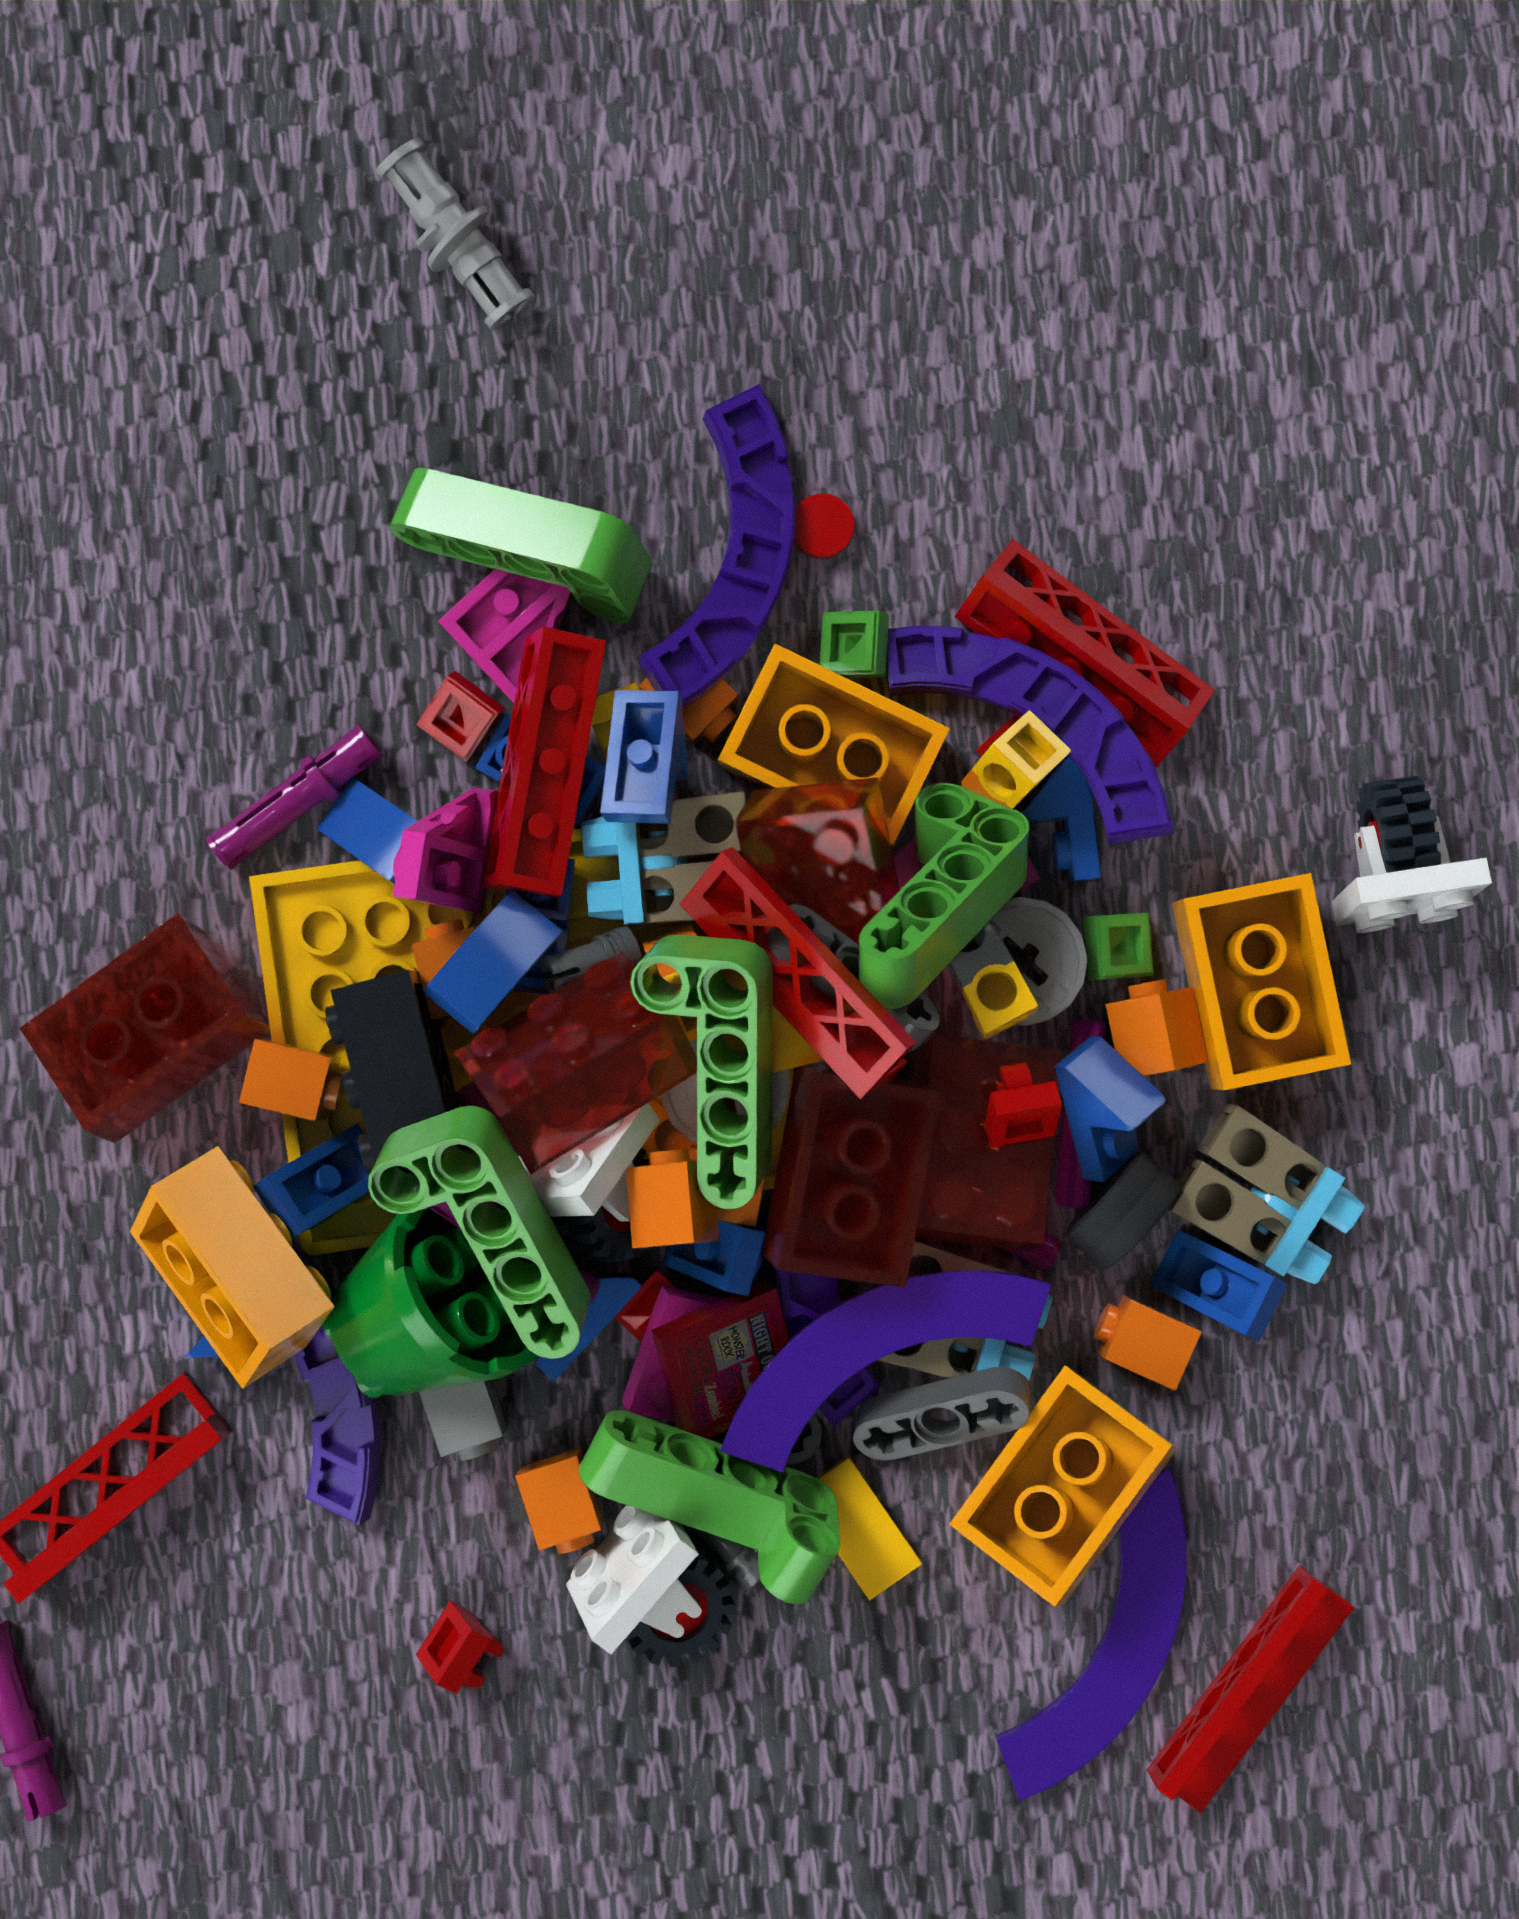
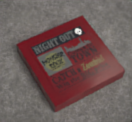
(718, 1355)

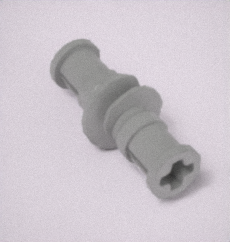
(454, 233)

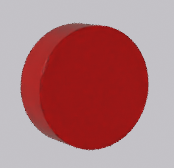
(823, 526)

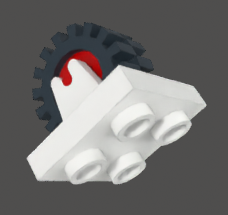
(1404, 861)
(590, 1189)
(652, 1590)

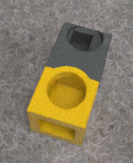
(992, 984)

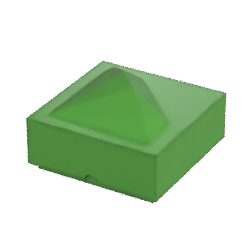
(855, 643)
(1118, 946)

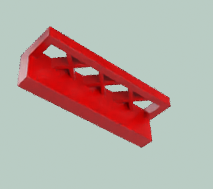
(1034, 617)
(544, 762)
(740, 904)
(112, 1510)
(1249, 1690)

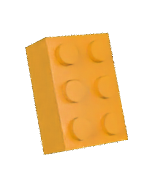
(824, 728)
(1261, 982)
(231, 1265)
(1063, 1486)

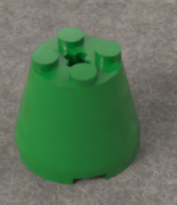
(422, 1313)

